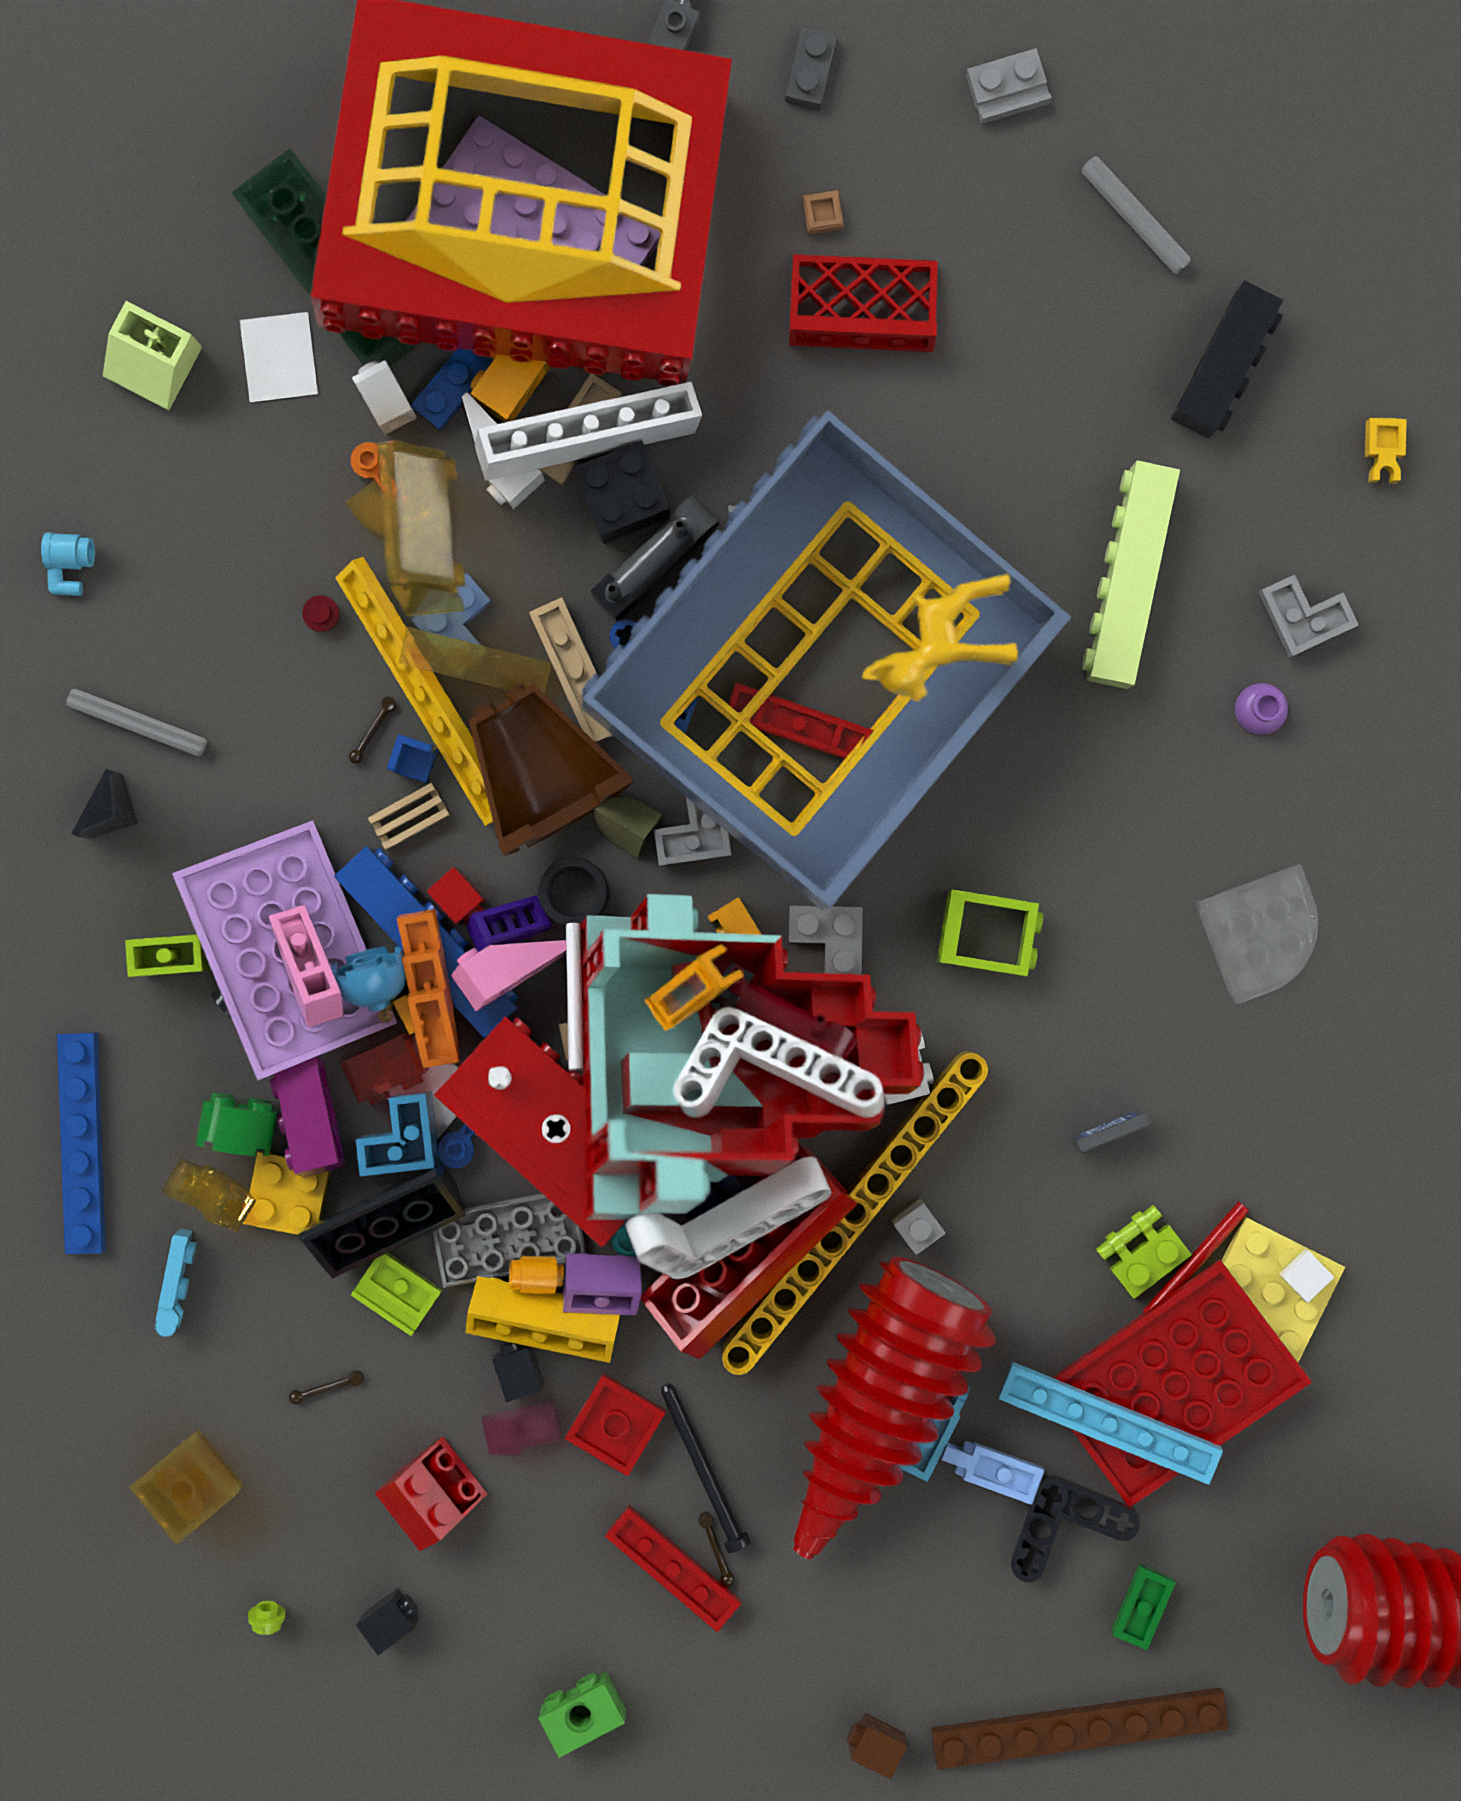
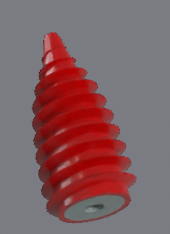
(888, 1391)
(1385, 1611)

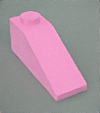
(307, 966)
(502, 967)

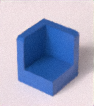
(412, 759)

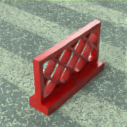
(868, 331)

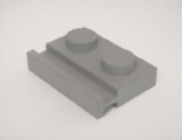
(1008, 86)

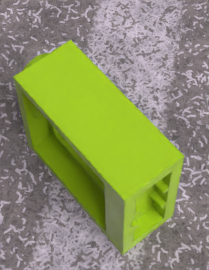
(952, 924)

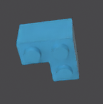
(411, 1142)

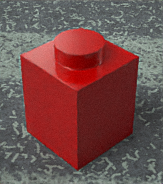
(457, 896)

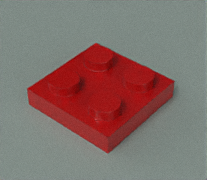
(615, 1424)

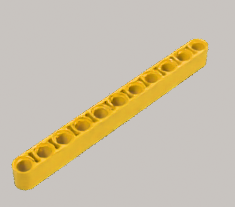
(849, 1230)

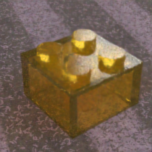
(187, 1486)

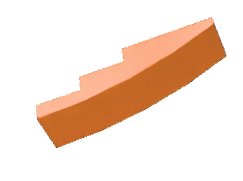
(429, 988)

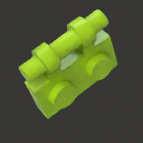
(1150, 1259)

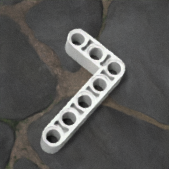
(774, 1060)
(730, 1225)

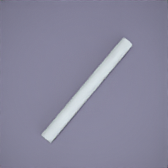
(574, 997)

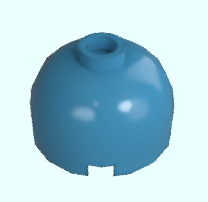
(371, 977)

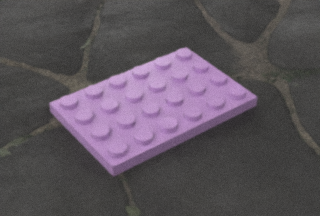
(496, 154)
(230, 912)

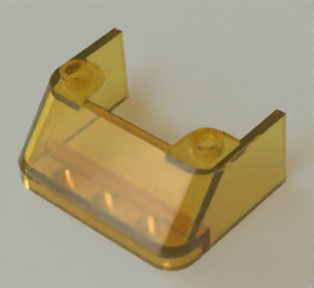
(419, 528)

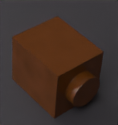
(876, 1745)

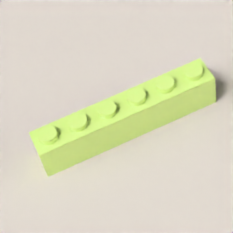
(1131, 575)

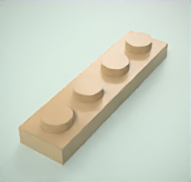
(568, 659)

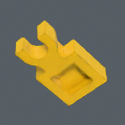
(1385, 442)

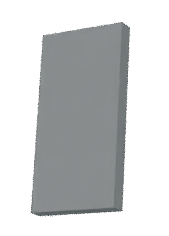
(503, 1232)

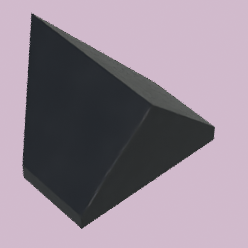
(107, 808)

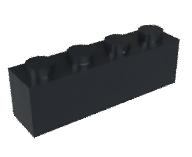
(1227, 360)

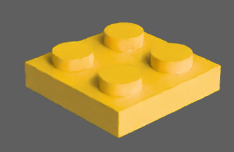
(283, 1198)

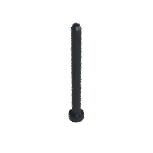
(736, 1539)

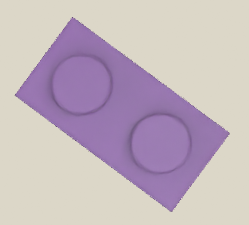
(601, 1284)

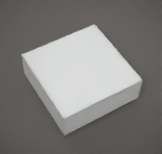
(1306, 1275)

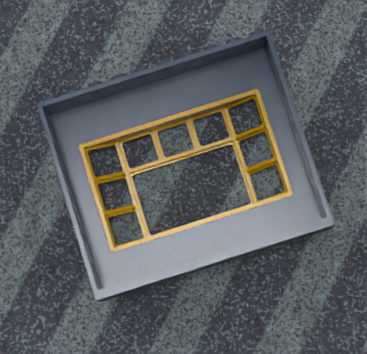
(733, 589)

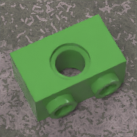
(572, 1731)

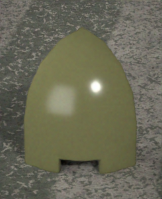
(626, 823)

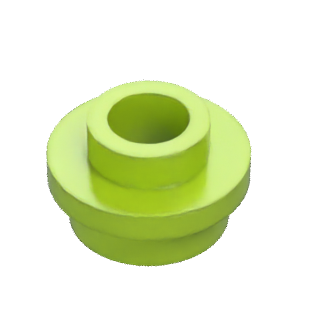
(266, 1617)

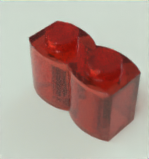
(385, 1067)

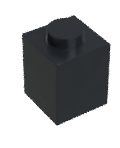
(517, 1371)
(388, 1621)

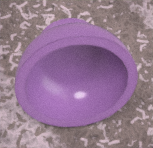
(1261, 709)

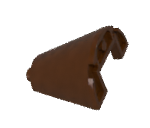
(539, 768)

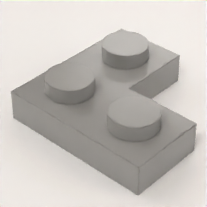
(1303, 625)
(692, 842)
(837, 928)

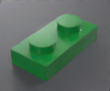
(1143, 1607)

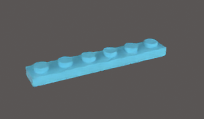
(1110, 1423)

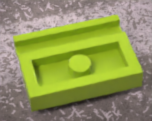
(396, 1292)

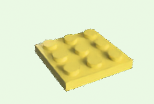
(1255, 1261)

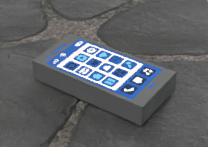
(1110, 1131)

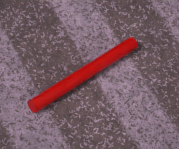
(1202, 1253)

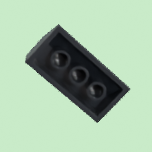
(384, 1221)

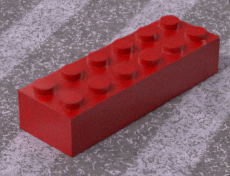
(709, 1303)

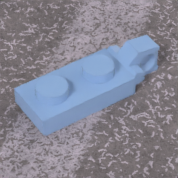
(995, 1470)

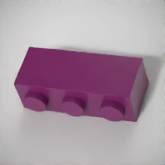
(308, 1118)

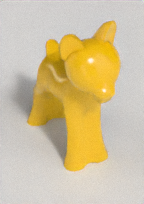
(904, 671)

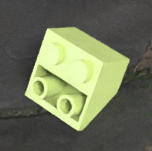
(149, 355)

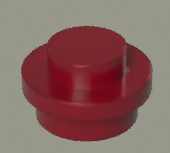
(321, 613)

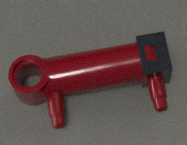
(778, 1012)

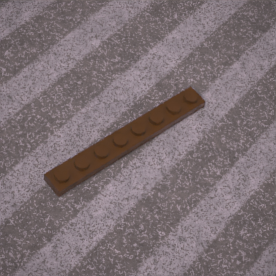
(1079, 1728)

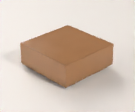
(822, 212)

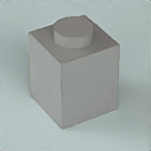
(917, 1226)

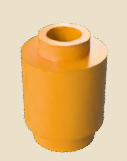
(535, 1275)

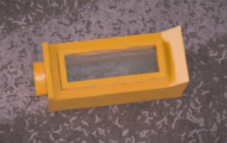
(690, 990)

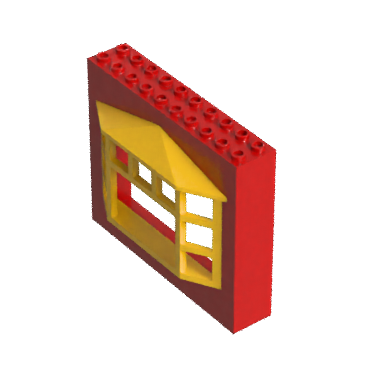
(503, 290)

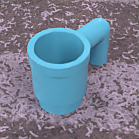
(66, 552)

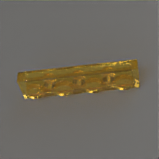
(472, 661)

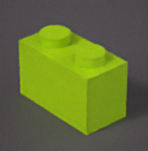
(165, 955)

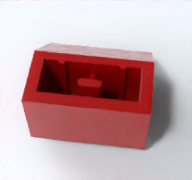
(431, 1494)

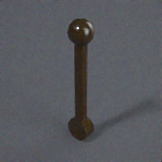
(388, 705)
(355, 1379)
(705, 1520)

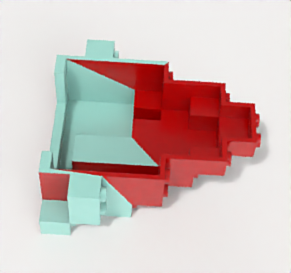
(636, 1136)

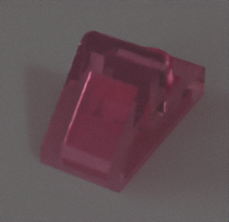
(521, 1428)

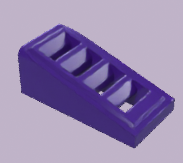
(486, 932)

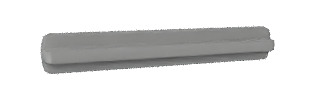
(1135, 215)
(136, 722)

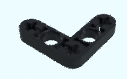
(1068, 1510)

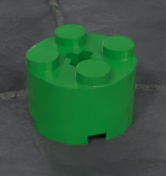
(237, 1125)

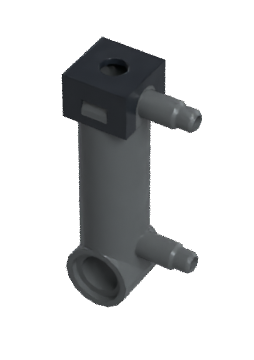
(684, 530)

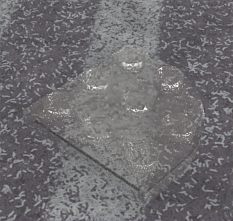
(1261, 931)

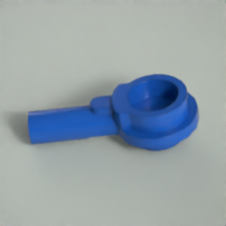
(457, 1148)

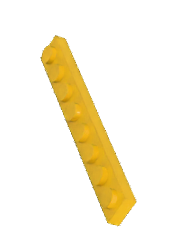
(418, 684)

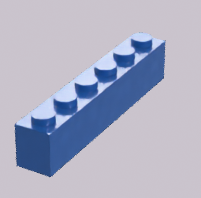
(386, 897)

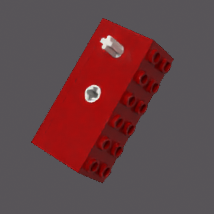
(508, 1097)

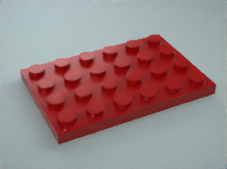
(1190, 1362)

